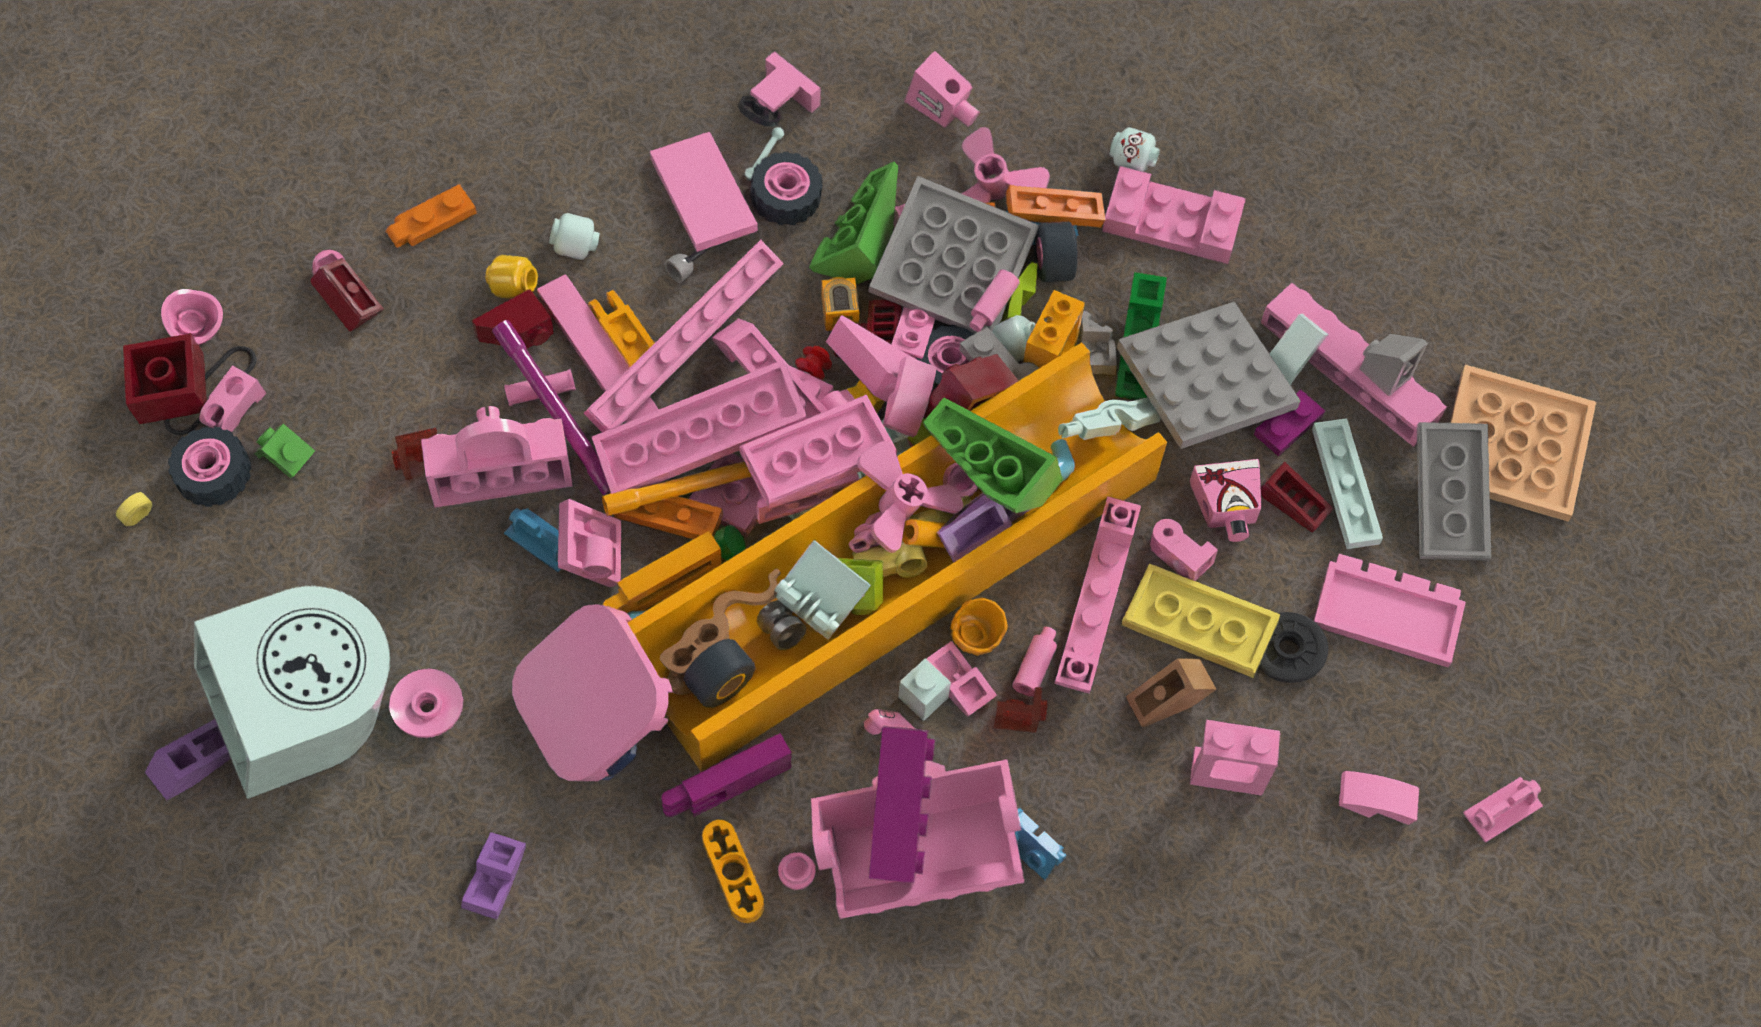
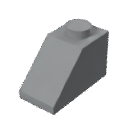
(1392, 361)

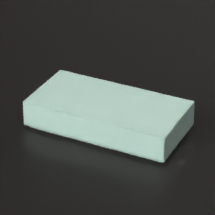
(1297, 346)

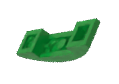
(1142, 314)

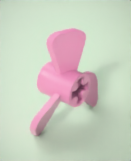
(980, 151)
(902, 495)

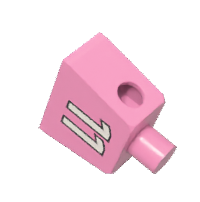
(941, 92)

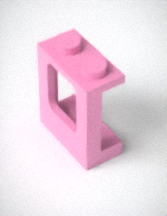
(1235, 758)

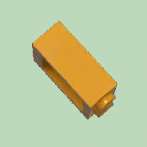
(1059, 332)

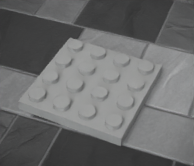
(949, 253)
(1207, 374)

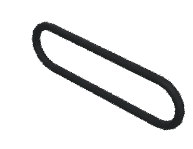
(207, 375)

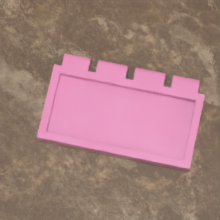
(1390, 612)

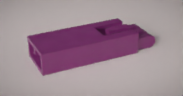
(729, 778)

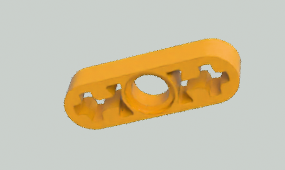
(732, 843)

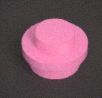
(796, 871)

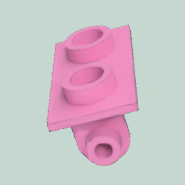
(913, 332)
(1504, 808)

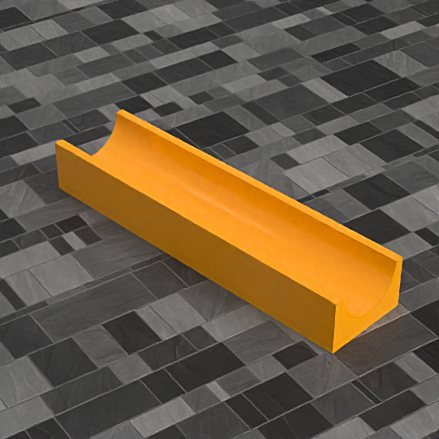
(797, 676)

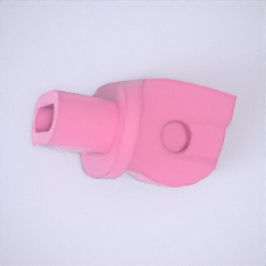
(863, 536)

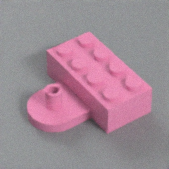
(496, 459)

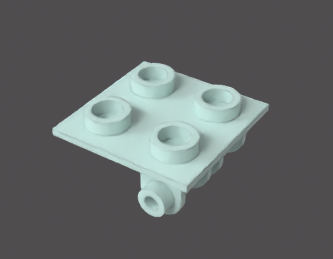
(821, 589)

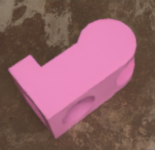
(231, 400)
(1180, 550)

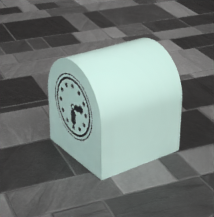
(292, 682)

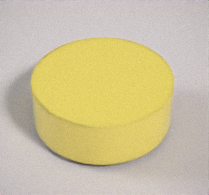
(134, 509)

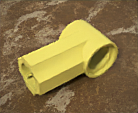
(906, 561)

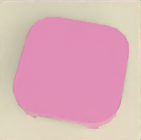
(589, 693)

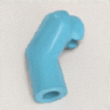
(1062, 452)

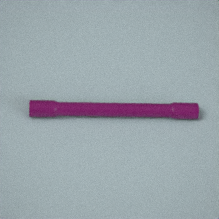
(517, 351)

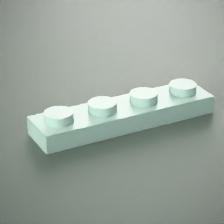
(1347, 483)

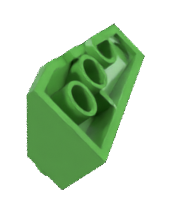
(862, 230)
(995, 459)

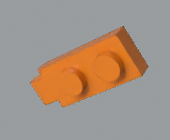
(431, 217)

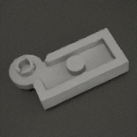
(986, 344)

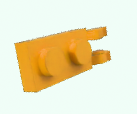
(622, 328)

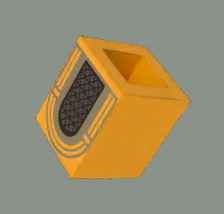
(839, 299)

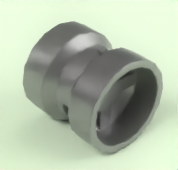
(783, 627)

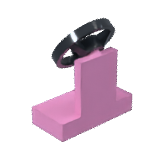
(778, 87)

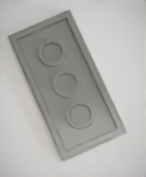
(1453, 491)

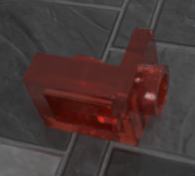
(410, 449)
(1020, 717)

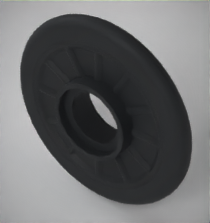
(1304, 663)

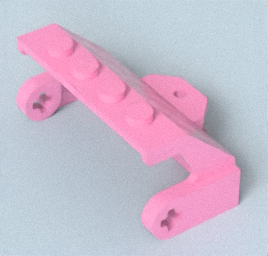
(965, 848)

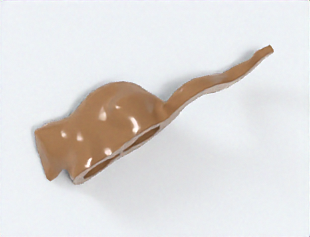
(708, 632)

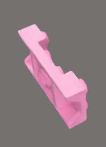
(1173, 216)

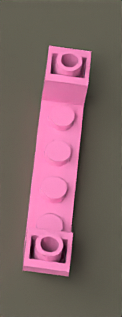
(750, 348)
(1098, 595)

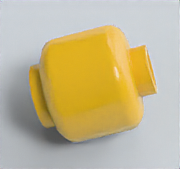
(511, 276)

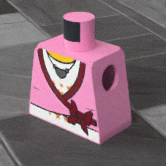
(1228, 495)

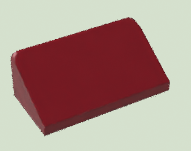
(345, 294)

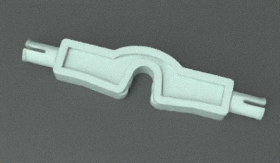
(1108, 418)

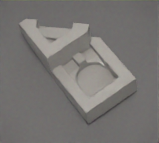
(1100, 345)

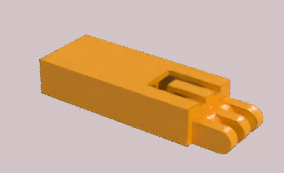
(667, 575)

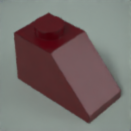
(525, 315)

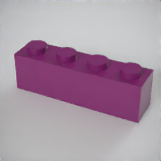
(899, 804)

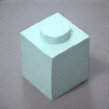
(924, 689)

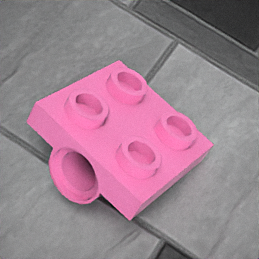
(589, 543)

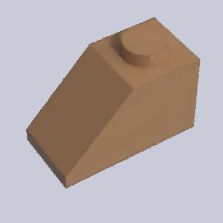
(1171, 691)

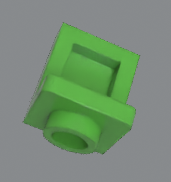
(284, 449)

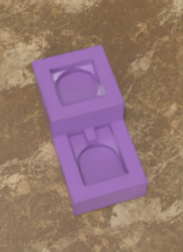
(493, 875)

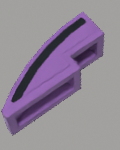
(975, 525)

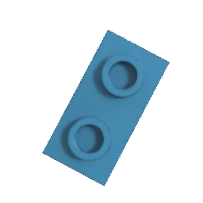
(535, 536)
(1038, 852)

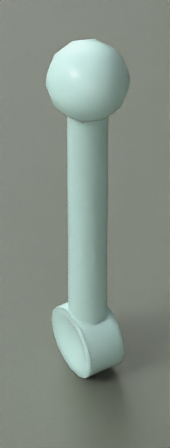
(777, 134)

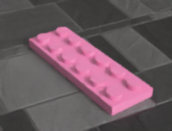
(699, 428)

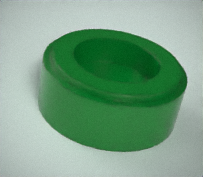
(730, 541)

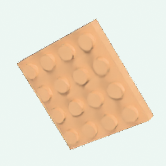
(1533, 439)

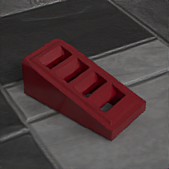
(872, 325)
(1288, 505)

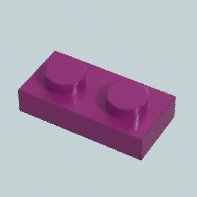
(1283, 430)

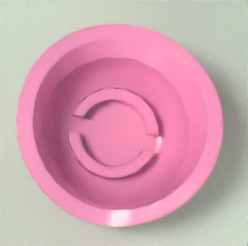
(192, 313)

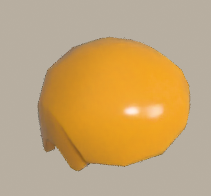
(978, 626)

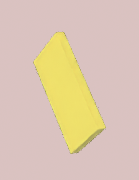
(1201, 620)

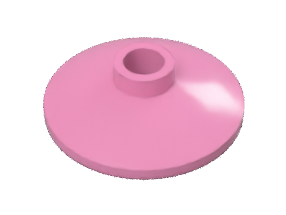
(422, 688)

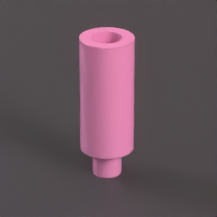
(993, 300)
(1035, 662)

